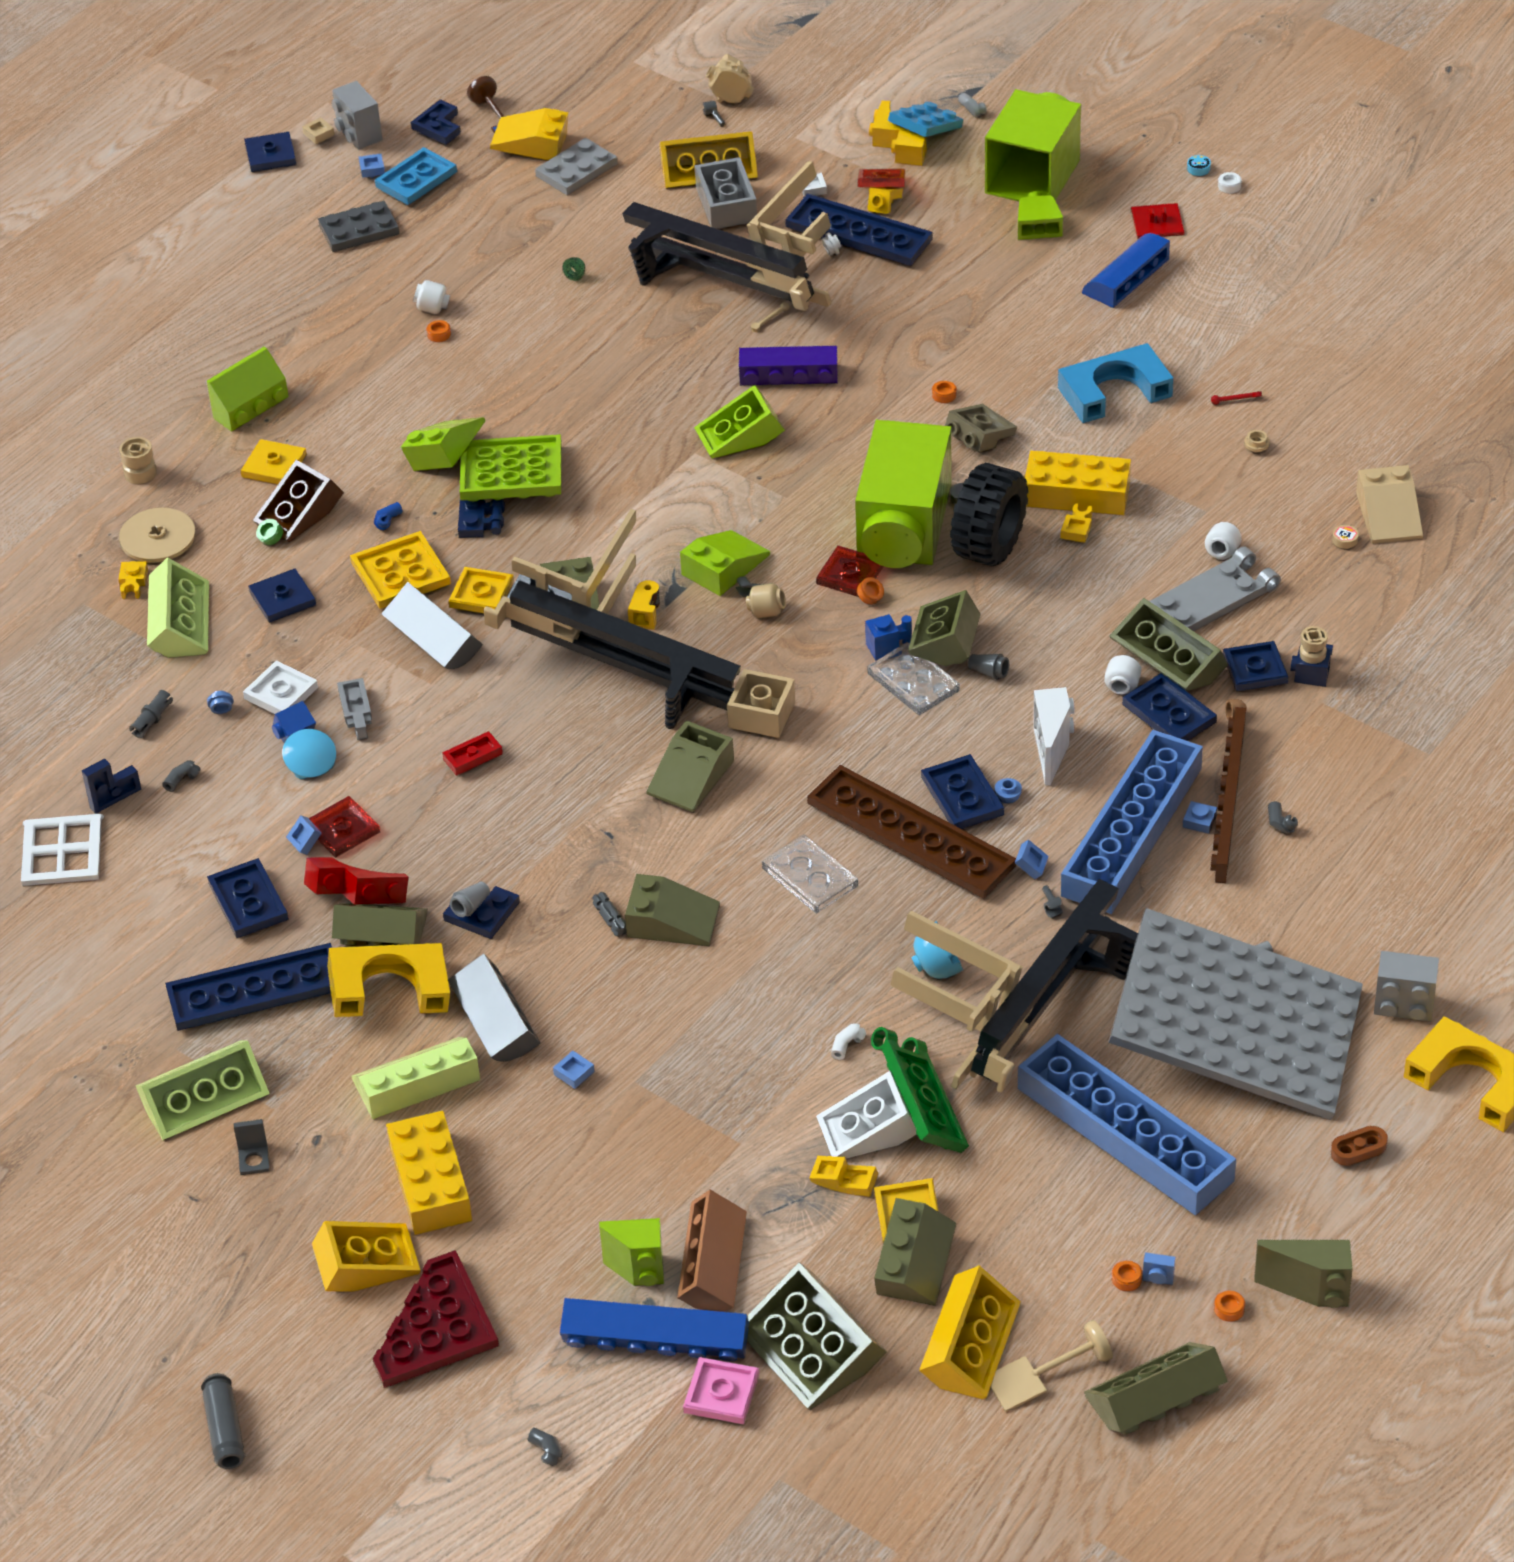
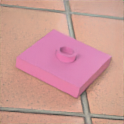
(721, 1390)

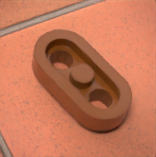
(1357, 1145)

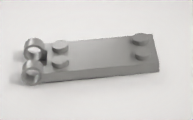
(1217, 591)

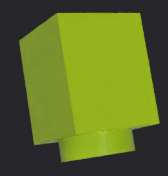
(1032, 145)

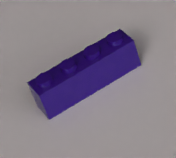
(788, 365)

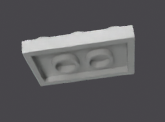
(576, 166)

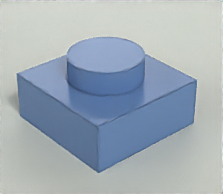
(371, 165)
(1199, 817)
(303, 835)
(1031, 859)
(573, 1069)
(1158, 1268)

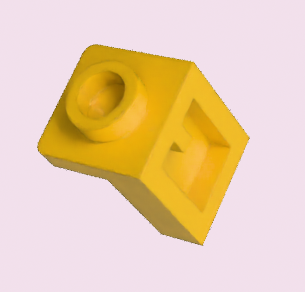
(882, 197)

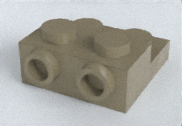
(979, 427)

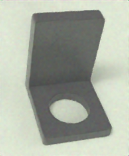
(251, 1141)

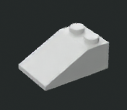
(1052, 728)
(867, 1120)

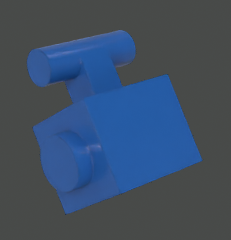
(884, 636)
(292, 720)

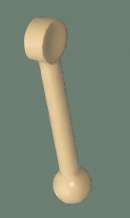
(756, 327)

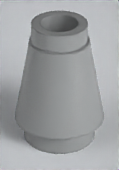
(469, 899)

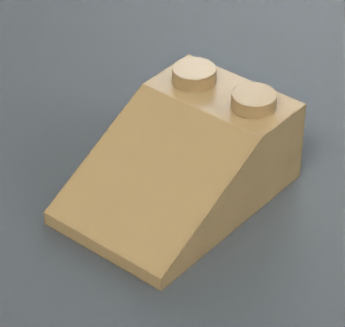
(1389, 504)

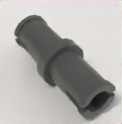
(151, 714)

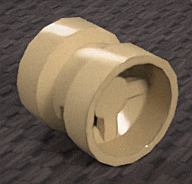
(1313, 644)

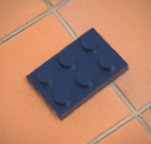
(1169, 708)
(962, 792)
(247, 898)

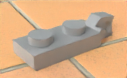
(355, 706)

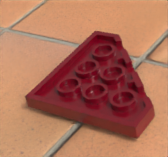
(436, 1326)

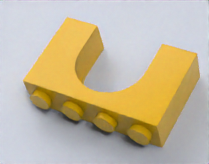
(416, 962)
(1454, 1045)

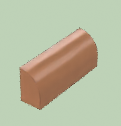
(712, 1253)

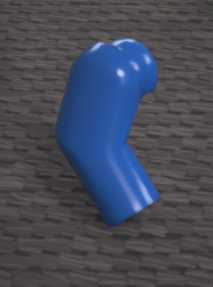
(384, 515)

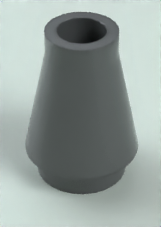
(992, 665)

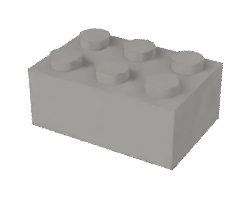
(725, 193)

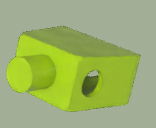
(1039, 217)

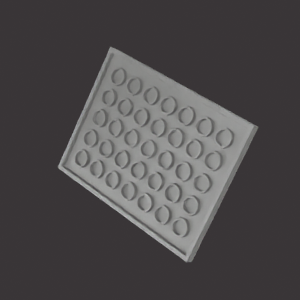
(1237, 1014)

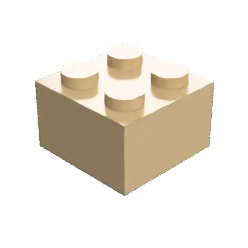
(761, 703)

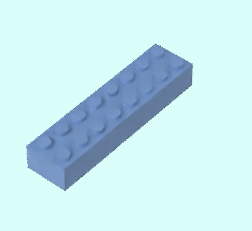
(1133, 817)
(1126, 1124)

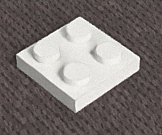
(280, 688)

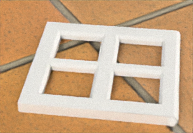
(62, 848)

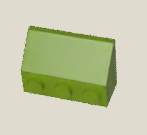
(246, 389)

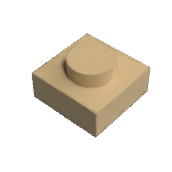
(318, 130)

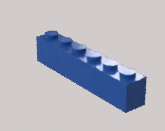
(654, 1328)

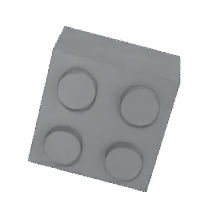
(356, 115)
(1406, 986)

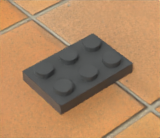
(358, 226)

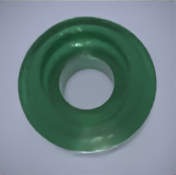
(577, 264)

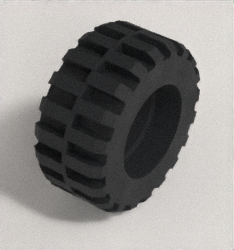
(989, 514)

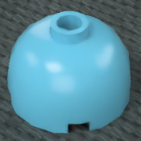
(935, 960)

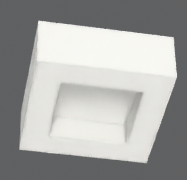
(816, 187)

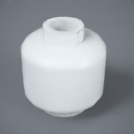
(431, 297)
(1223, 540)
(1122, 674)

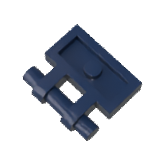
(473, 520)

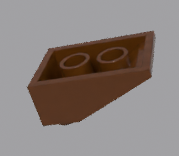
(300, 500)

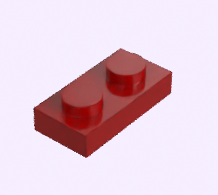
(472, 753)

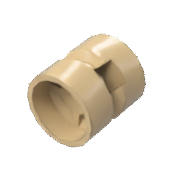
(138, 460)

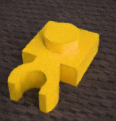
(1077, 526)
(132, 576)

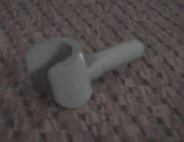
(710, 108)
(745, 586)
(1052, 906)

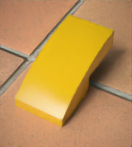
(839, 1176)

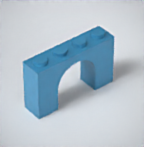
(1137, 365)

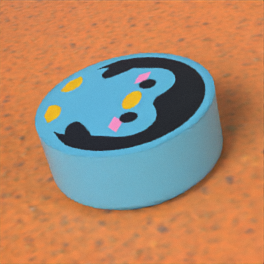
(1198, 165)

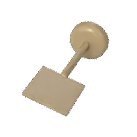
(1020, 1382)

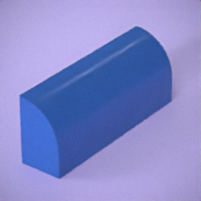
(1128, 270)

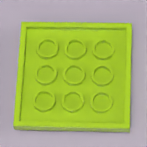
(511, 468)

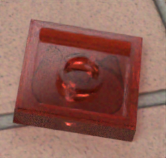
(881, 178)
(847, 570)
(344, 826)

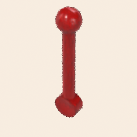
(1215, 399)

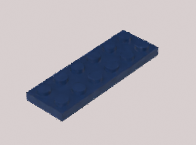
(863, 229)
(249, 987)

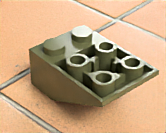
(691, 766)

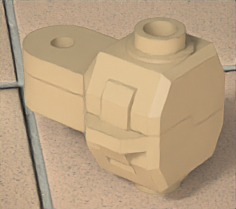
(730, 80)

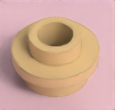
(1256, 441)

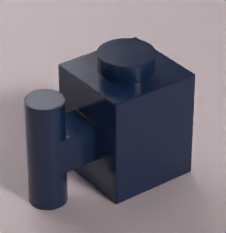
(1309, 673)

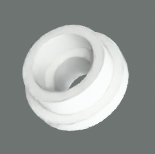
(831, 244)

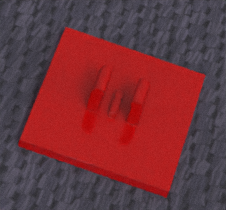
(1157, 219)

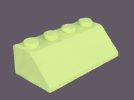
(177, 611)
(417, 1077)
(202, 1089)

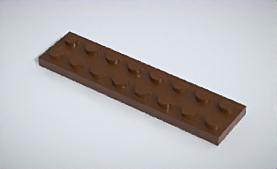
(912, 831)

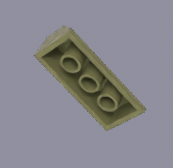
(1169, 646)
(1157, 1387)

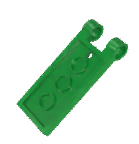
(921, 1090)

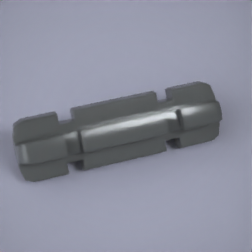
(609, 913)

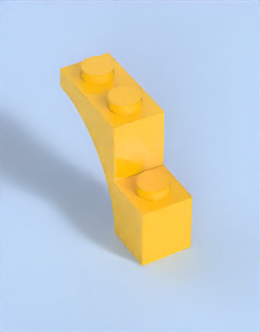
(906, 145)

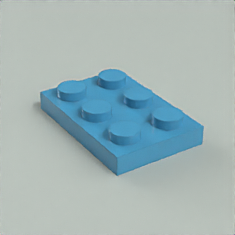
(926, 119)
(416, 176)

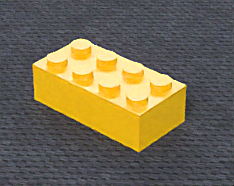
(1069, 479)
(429, 1172)

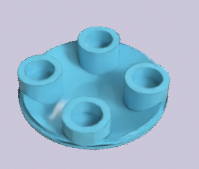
(309, 753)

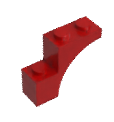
(358, 885)

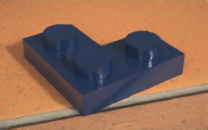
(436, 122)
(106, 789)
(489, 915)

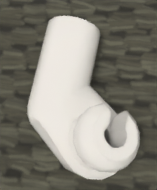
(842, 1039)

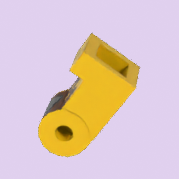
(644, 605)

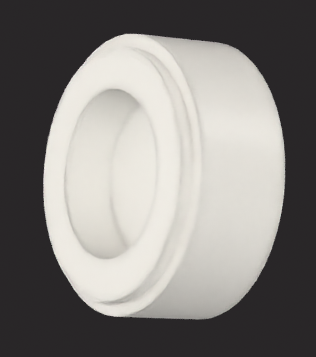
(1229, 182)

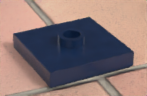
(270, 151)
(282, 595)
(1255, 666)

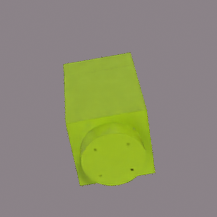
(903, 493)

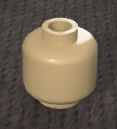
(766, 600)

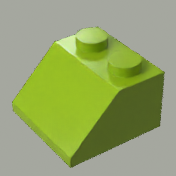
(634, 1250)

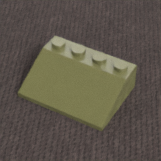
(811, 1338)

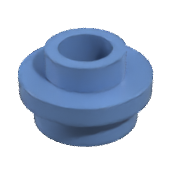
(220, 702)
(1008, 790)

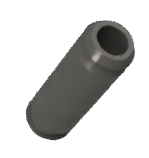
(223, 1421)

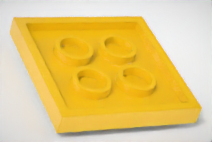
(396, 562)

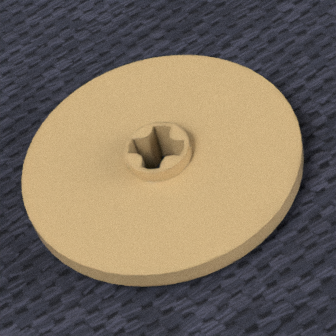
(157, 534)

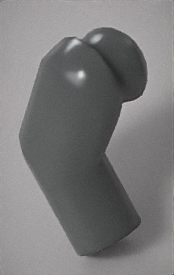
(178, 773)
(1281, 823)
(549, 1444)

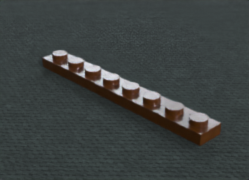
(1227, 802)

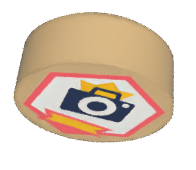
(1345, 536)

